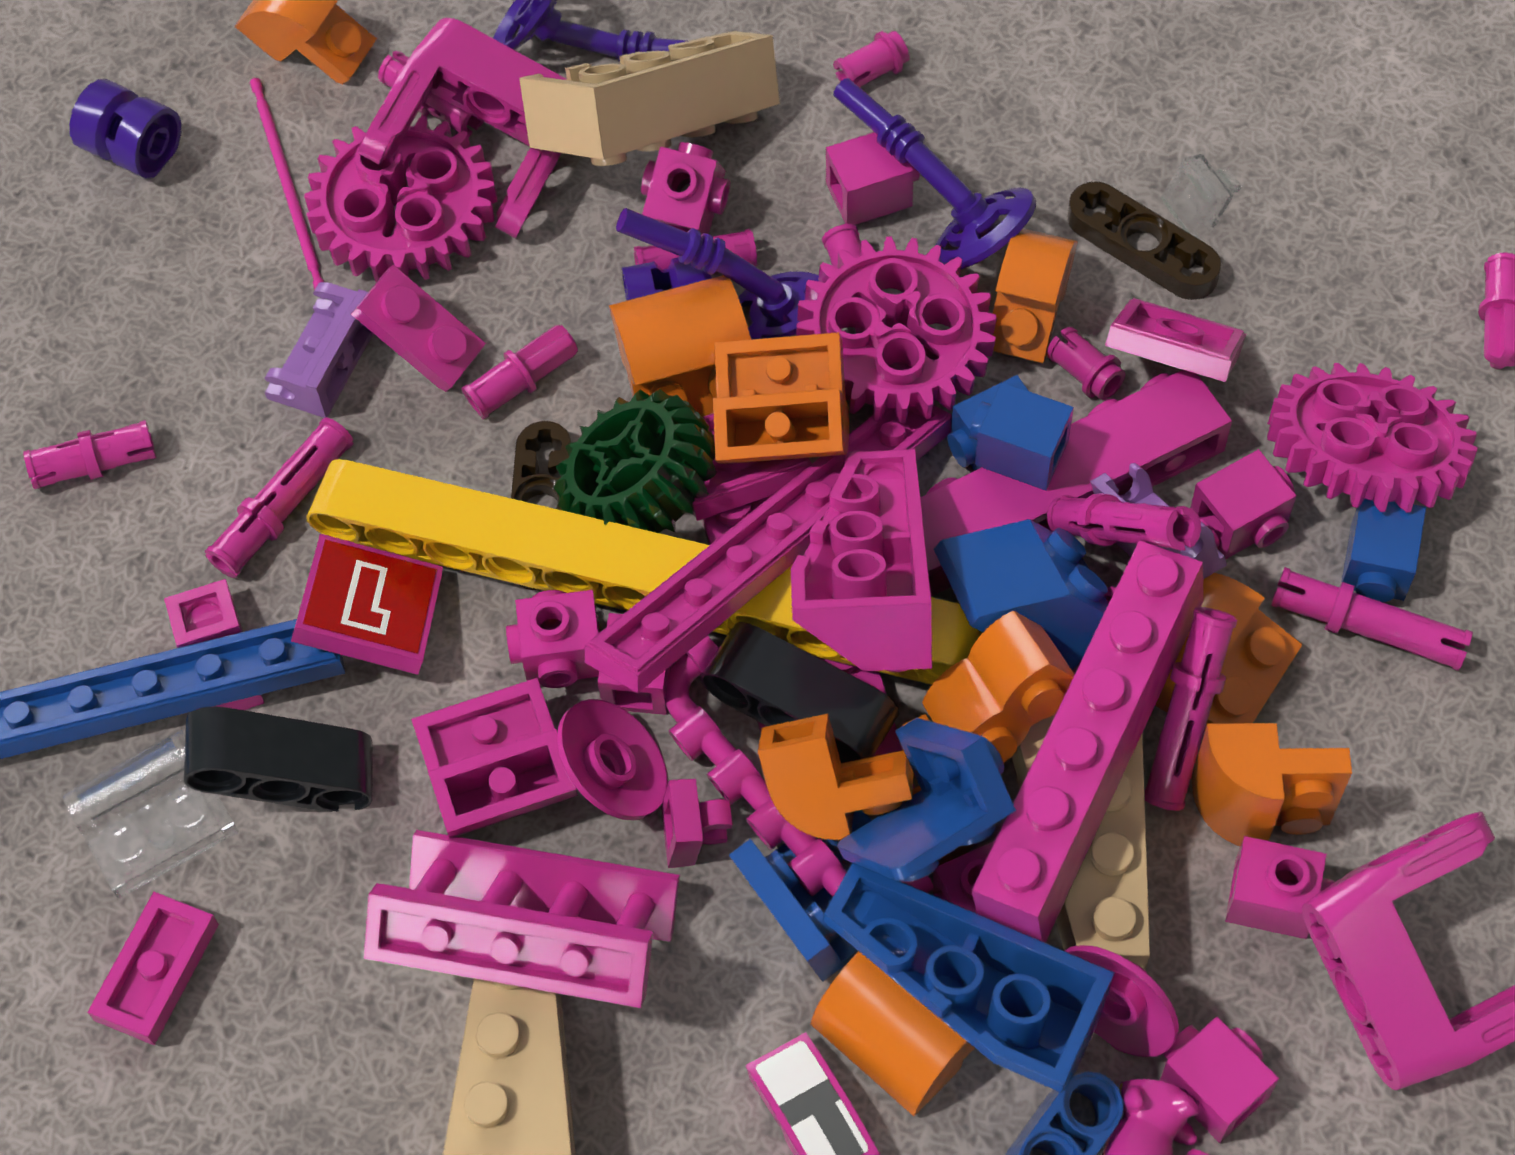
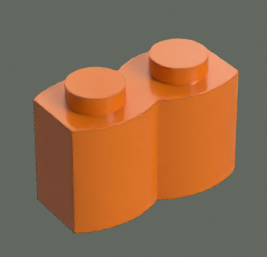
(1003, 684)

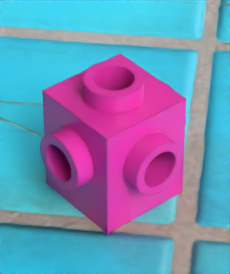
(695, 205)
(553, 636)

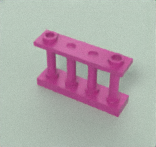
(523, 918)

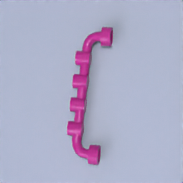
(737, 777)

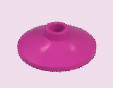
(612, 759)
(1136, 1010)

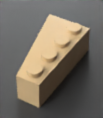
(651, 97)
(1111, 890)
(512, 1076)

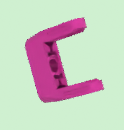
(480, 79)
(1382, 973)

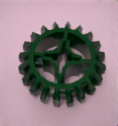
(639, 463)

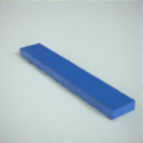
(159, 687)

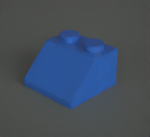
(1030, 573)

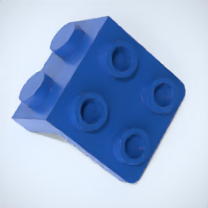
(956, 804)

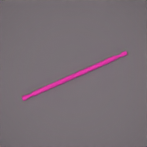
(286, 181)

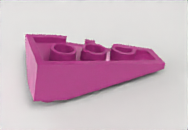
(867, 567)

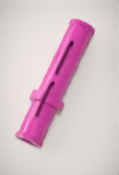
(263, 515)
(1105, 520)
(1371, 618)
(1196, 683)

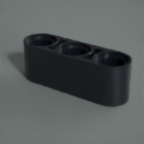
(786, 684)
(277, 759)

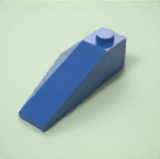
(989, 983)

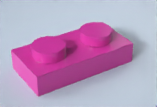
(418, 328)
(153, 968)

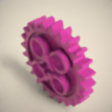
(435, 215)
(898, 326)
(1371, 437)

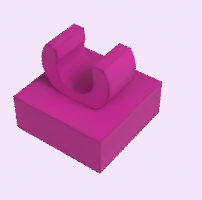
(691, 823)

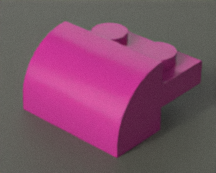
(493, 758)

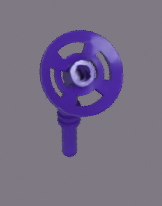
(545, 21)
(971, 212)
(771, 298)

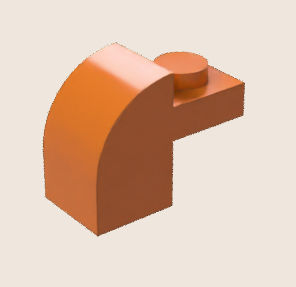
(313, 28)
(1030, 292)
(817, 789)

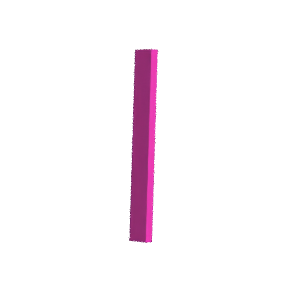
(743, 559)

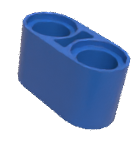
(1059, 1133)

